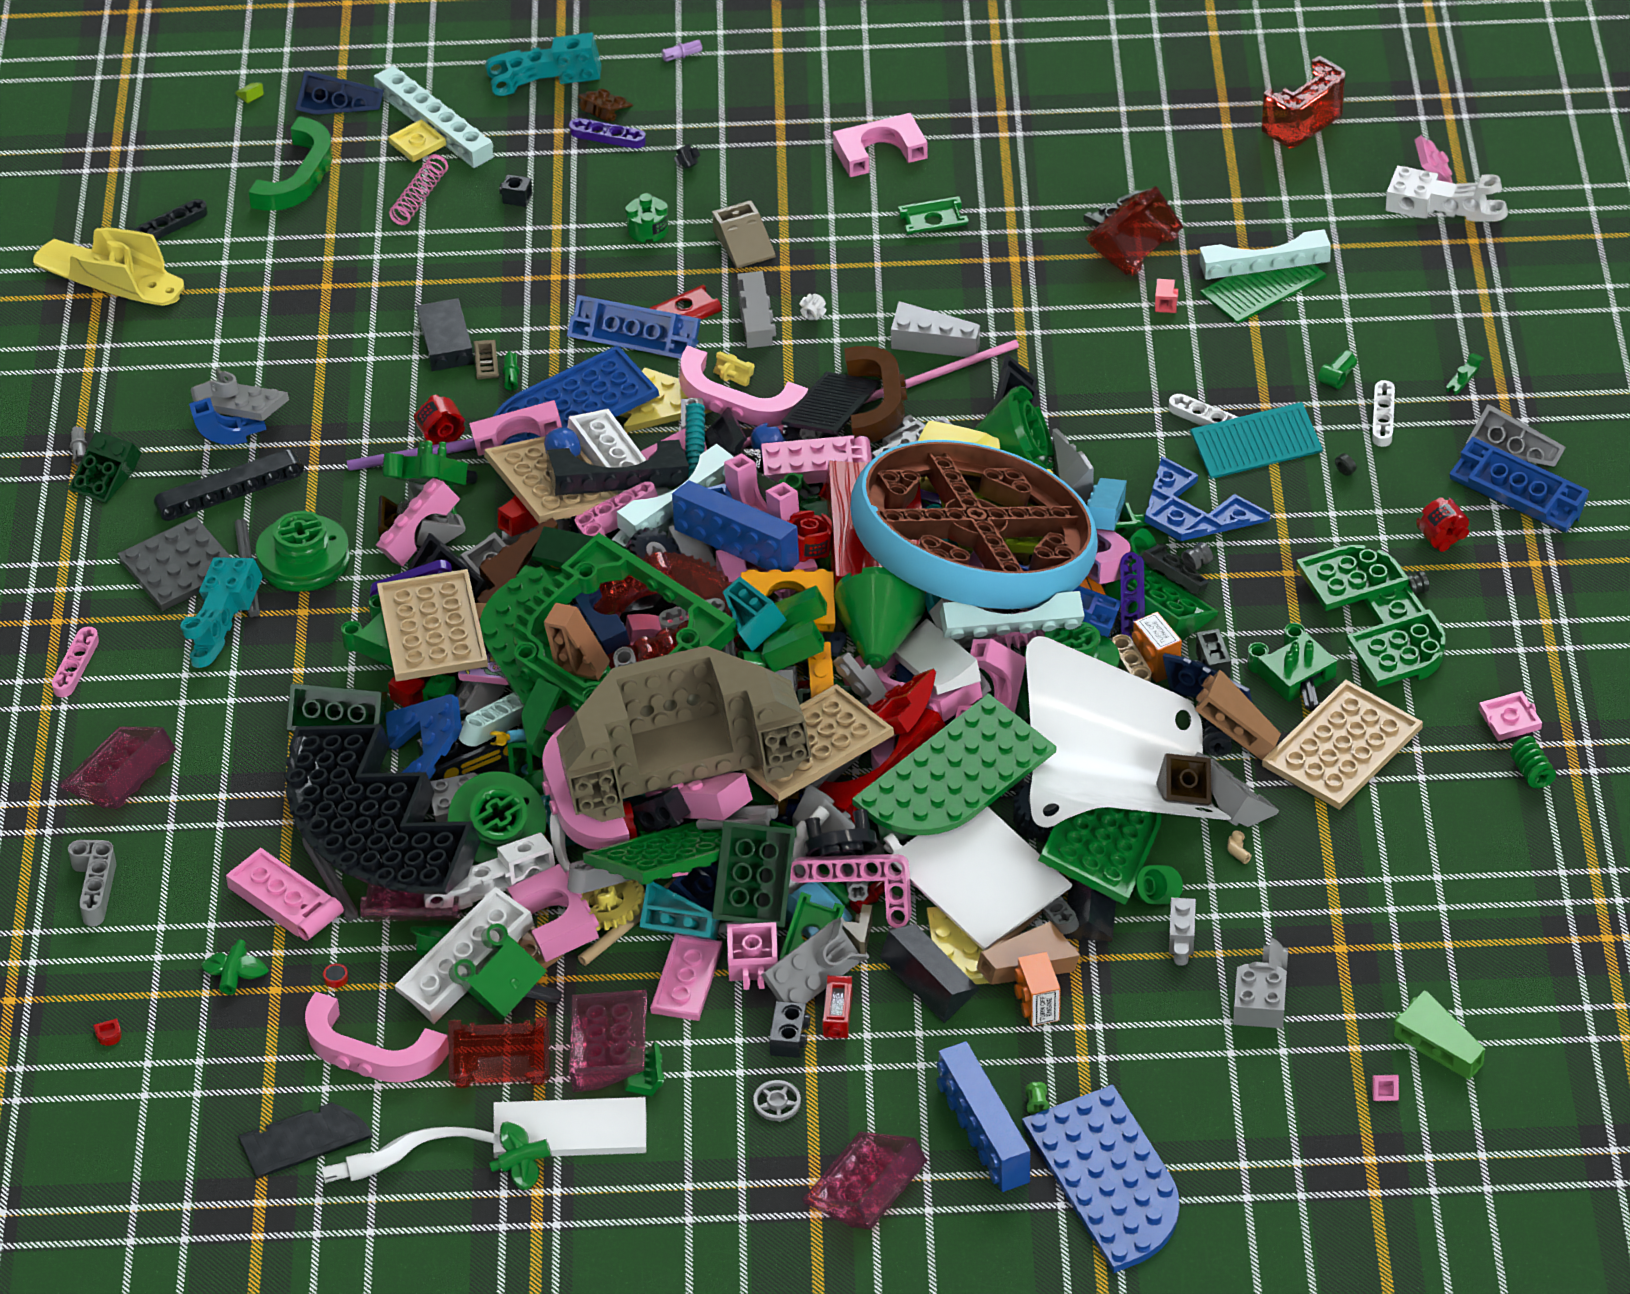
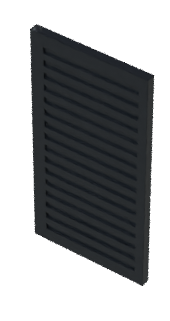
(831, 403)

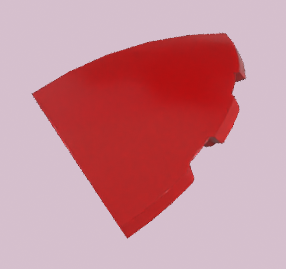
(905, 702)

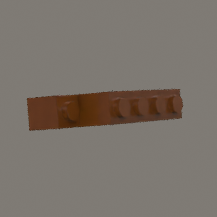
(510, 560)

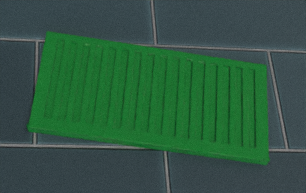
(1253, 292)

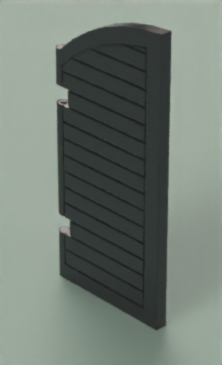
(302, 1138)

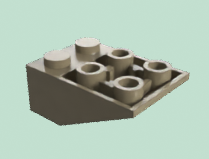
(742, 234)

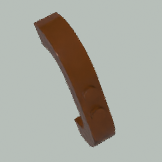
(890, 413)

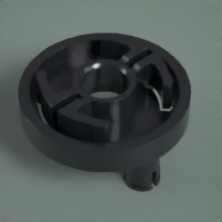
(840, 842)

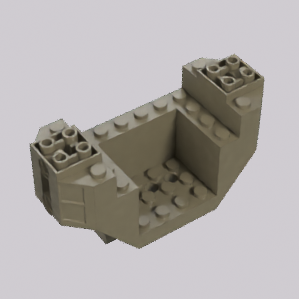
(679, 724)

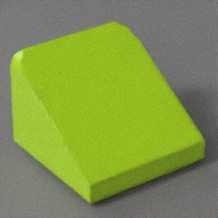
(250, 92)

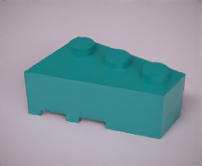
(753, 612)
(674, 914)

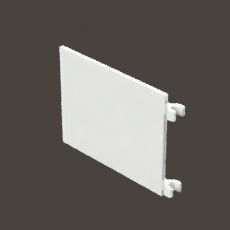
(981, 876)

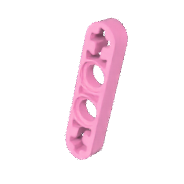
(70, 660)

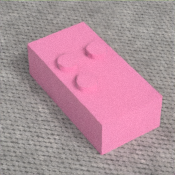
(714, 796)

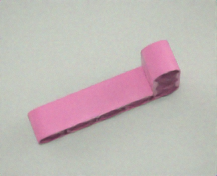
(861, 873)

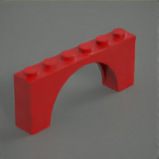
(843, 792)

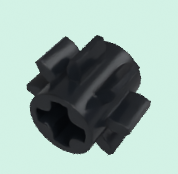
(687, 156)

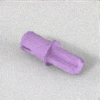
(681, 50)

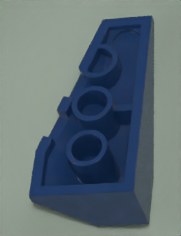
(1187, 676)

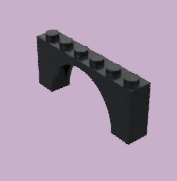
(573, 476)

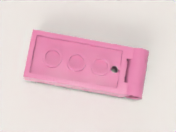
(812, 456)
(283, 894)

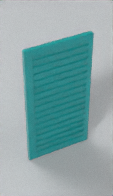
(1256, 440)

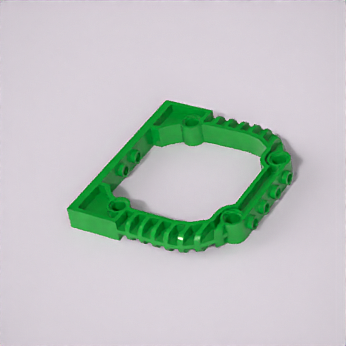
(594, 564)

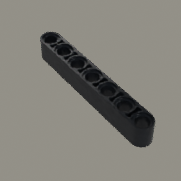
(228, 485)

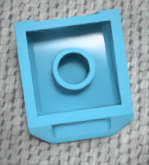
(820, 895)

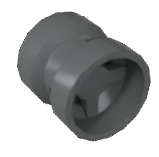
(1197, 556)

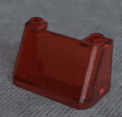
(1135, 230)
(499, 1053)

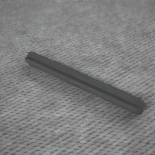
(245, 552)

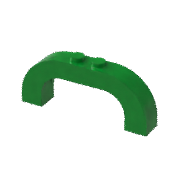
(293, 191)

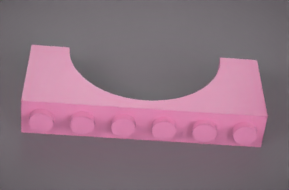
(945, 703)

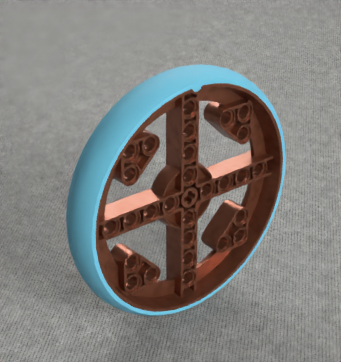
(942, 568)

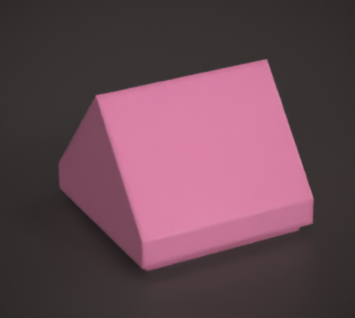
(1385, 1087)

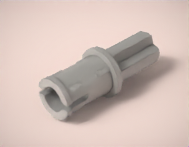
(78, 444)

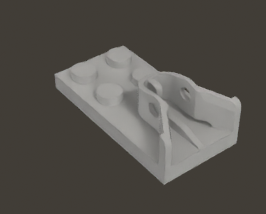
(239, 399)
(805, 969)

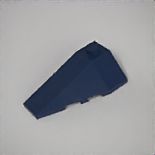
(333, 95)

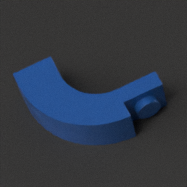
(222, 428)

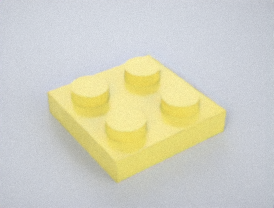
(417, 140)

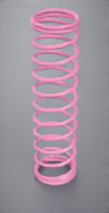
(428, 163)

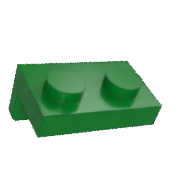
(649, 1079)

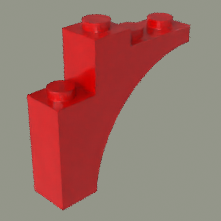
(515, 517)

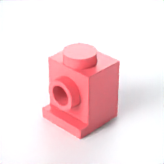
(1166, 296)

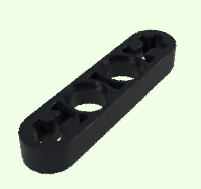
(191, 211)

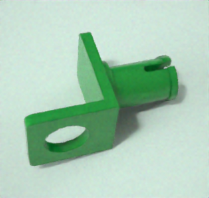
(1130, 521)

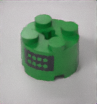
(647, 218)

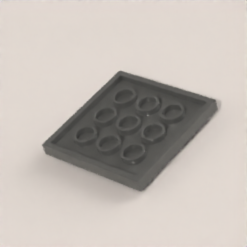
(173, 562)

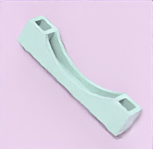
(1226, 261)
(657, 510)
(967, 620)

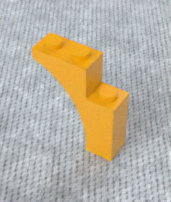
(821, 671)

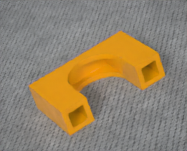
(799, 581)

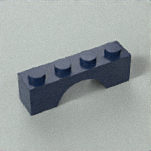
(606, 628)

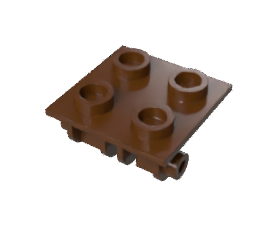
(602, 104)

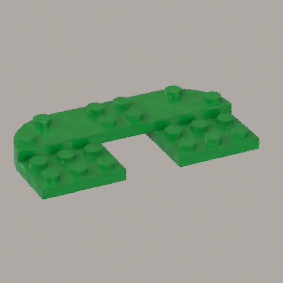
(1408, 636)

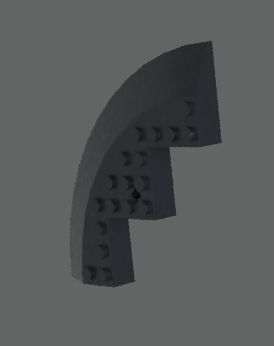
(371, 819)

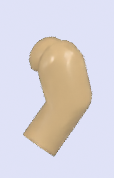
(1235, 847)

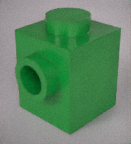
(439, 686)

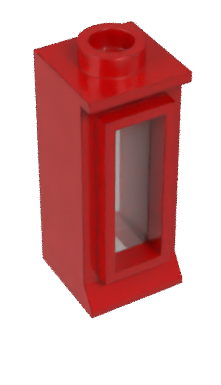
(837, 1006)

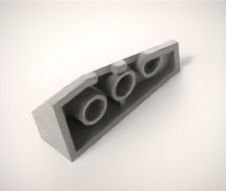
(1072, 466)

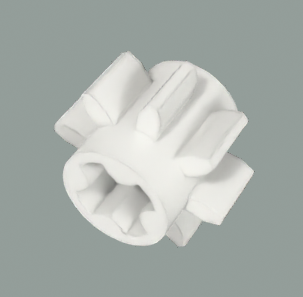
(812, 306)

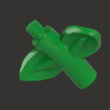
(233, 965)
(520, 1155)

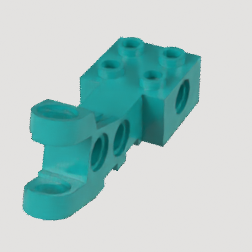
(570, 58)
(225, 590)

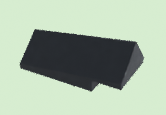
(1013, 376)
(435, 550)
(1093, 911)
(927, 970)

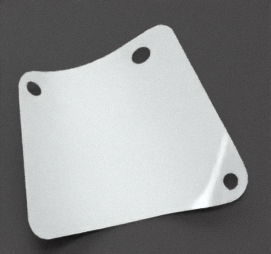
(1106, 734)

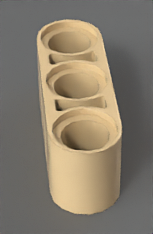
(1130, 657)

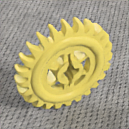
(610, 908)

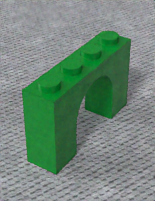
(792, 640)

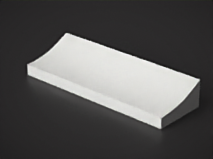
(606, 441)
(928, 649)
(429, 981)
(578, 1125)

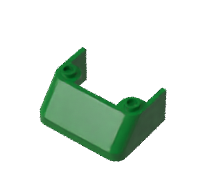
(536, 715)

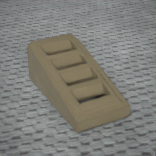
(486, 346)

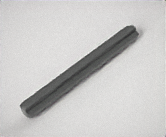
(332, 882)

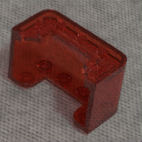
(1303, 113)

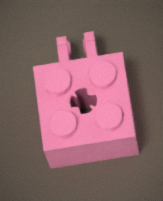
(751, 951)

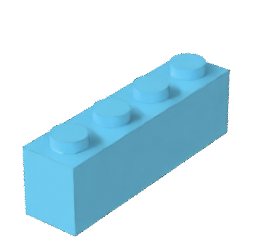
(1107, 502)

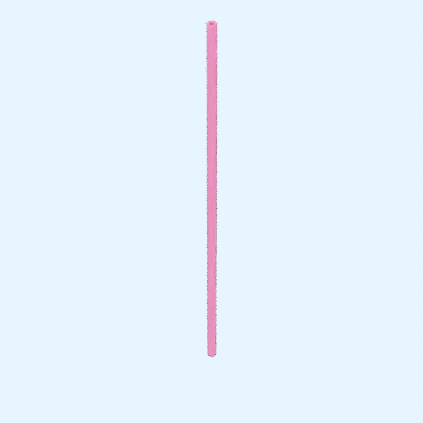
(938, 372)

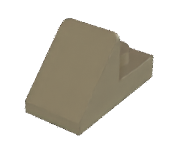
(860, 930)

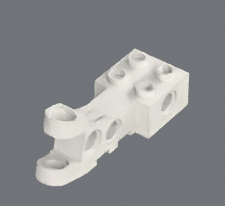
(1420, 192)
(514, 864)

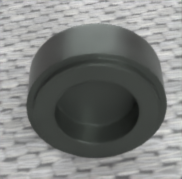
(1345, 464)

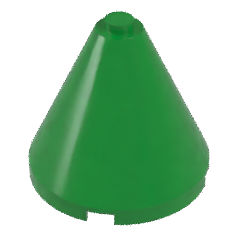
(1020, 427)
(878, 612)

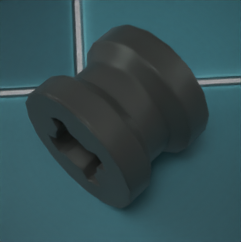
(1418, 582)

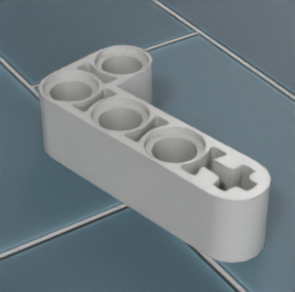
(99, 863)
(586, 878)

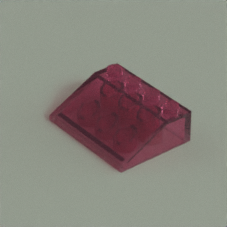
(120, 765)
(607, 1038)
(866, 1178)

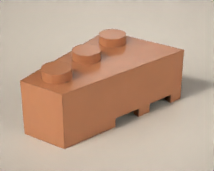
(574, 643)

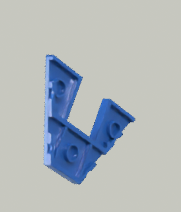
(1186, 521)
(439, 727)

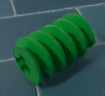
(1532, 762)

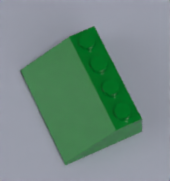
(1176, 605)

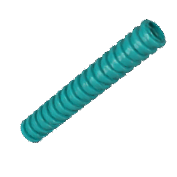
(694, 434)

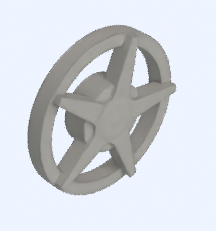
(777, 1100)

